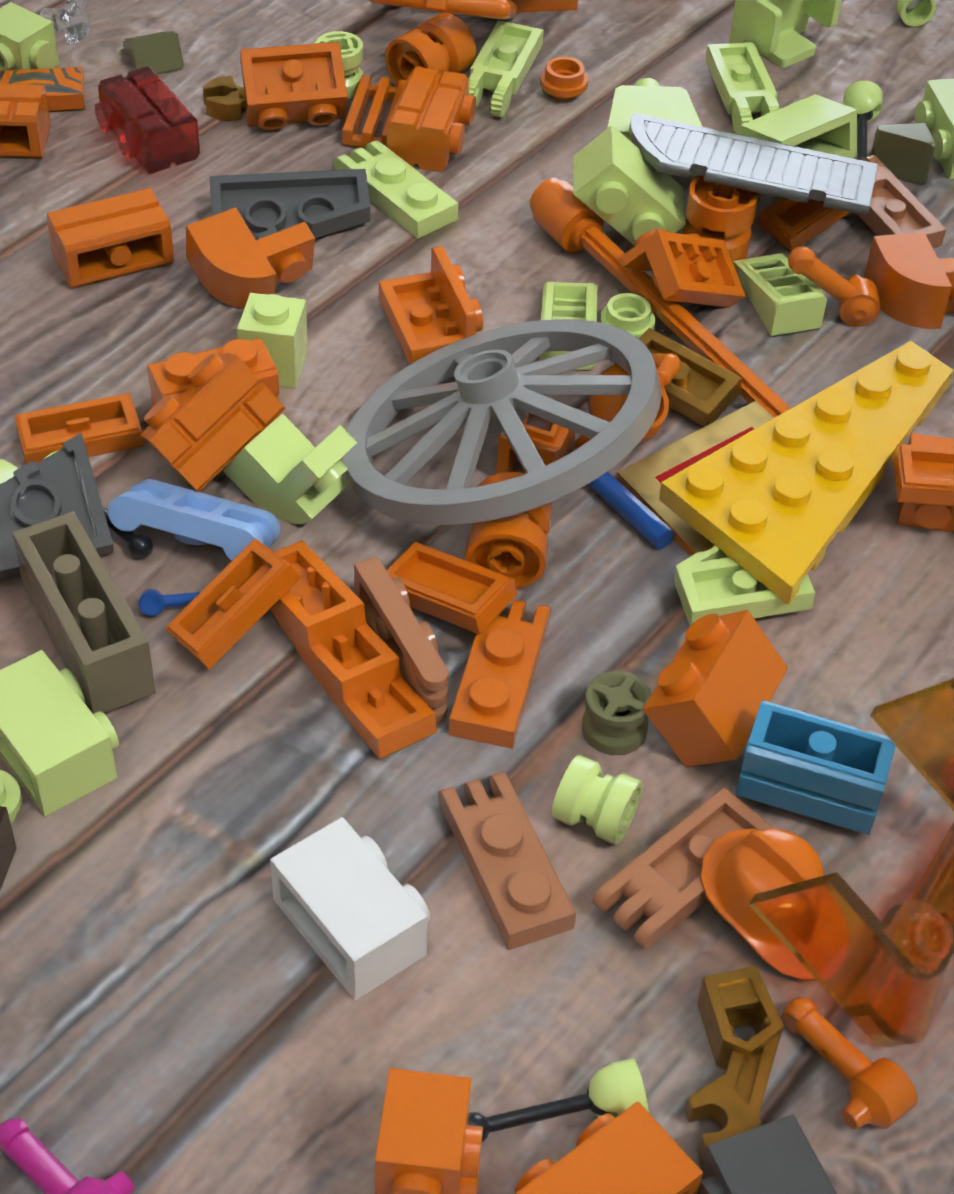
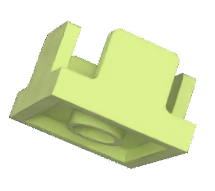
(778, 24)

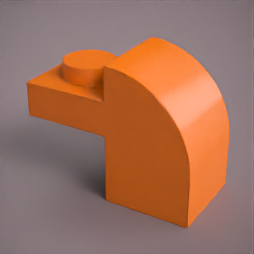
(236, 264)
(911, 279)

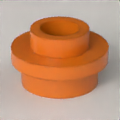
(564, 78)

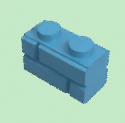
(815, 767)

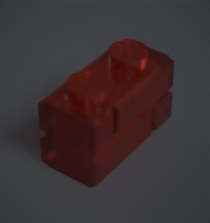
(147, 120)

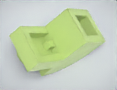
(288, 473)

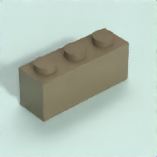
(84, 613)

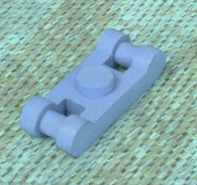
(193, 516)

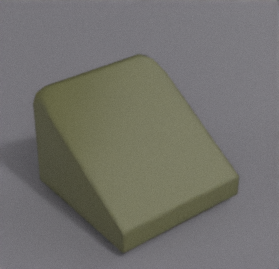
(157, 50)
(905, 150)

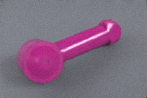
(46, 1170)

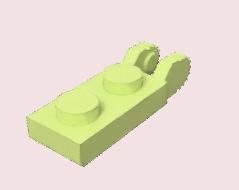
(504, 63)
(741, 81)

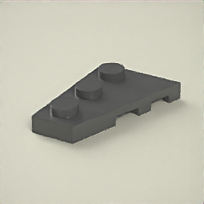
(278, 201)
(49, 490)

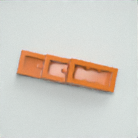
(348, 657)

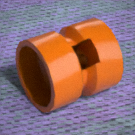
(436, 44)
(721, 214)
(512, 543)

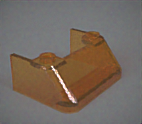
(899, 969)

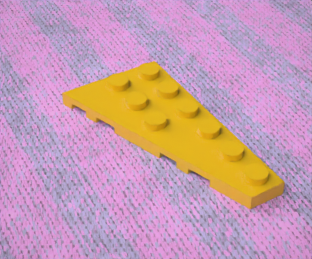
(806, 473)

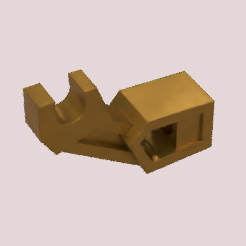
(736, 1098)

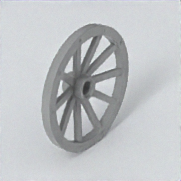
(494, 396)

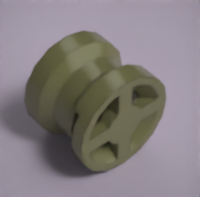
(605, 699)

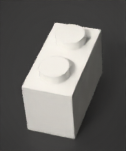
(350, 907)

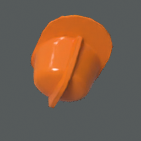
(753, 863)

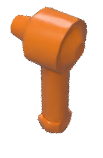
(856, 296)
(877, 1090)

